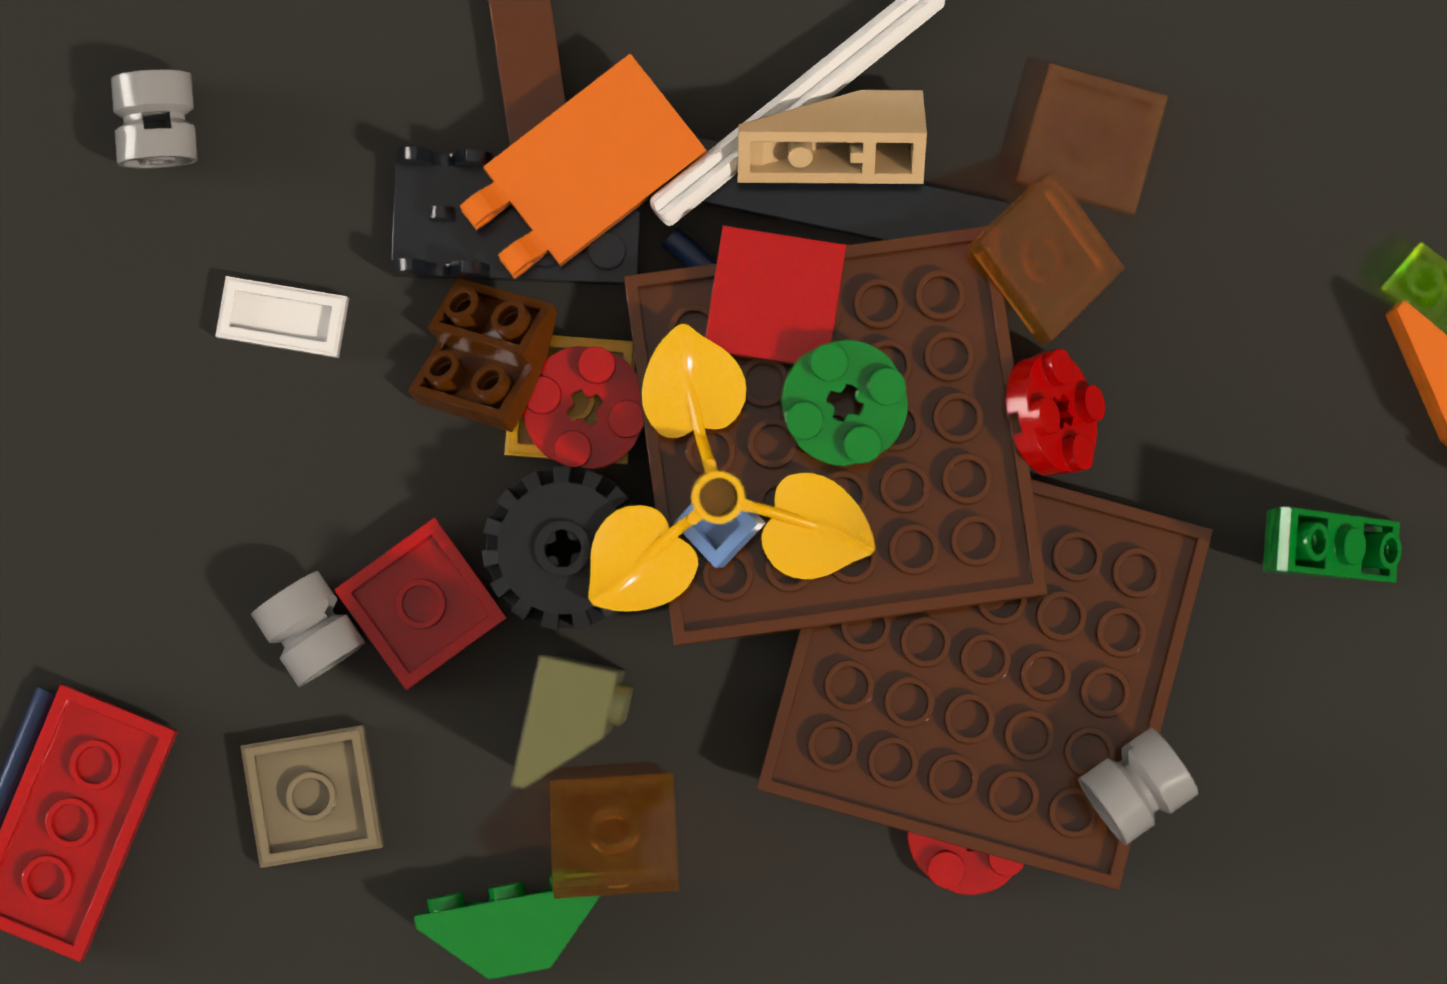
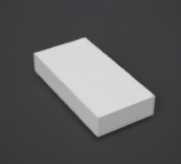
(282, 317)

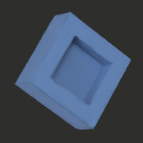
(722, 540)

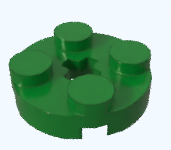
(859, 435)

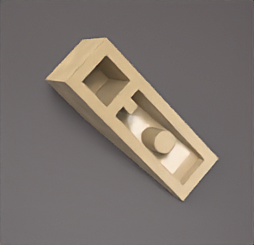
(838, 140)

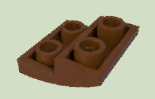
(485, 354)

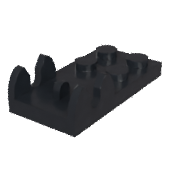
(440, 242)

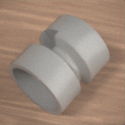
(154, 97)
(308, 628)
(1138, 786)

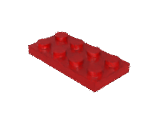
(76, 818)

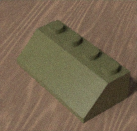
(568, 712)

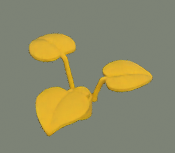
(643, 561)

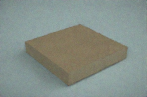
(312, 796)

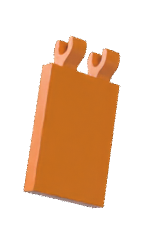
(585, 167)

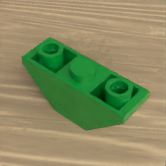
(1331, 545)
(508, 931)

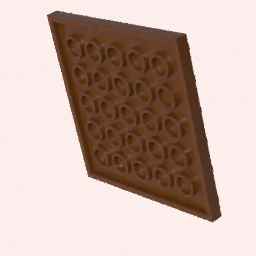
(942, 501)
(994, 710)

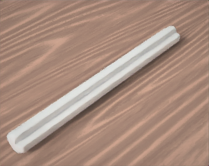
(815, 85)

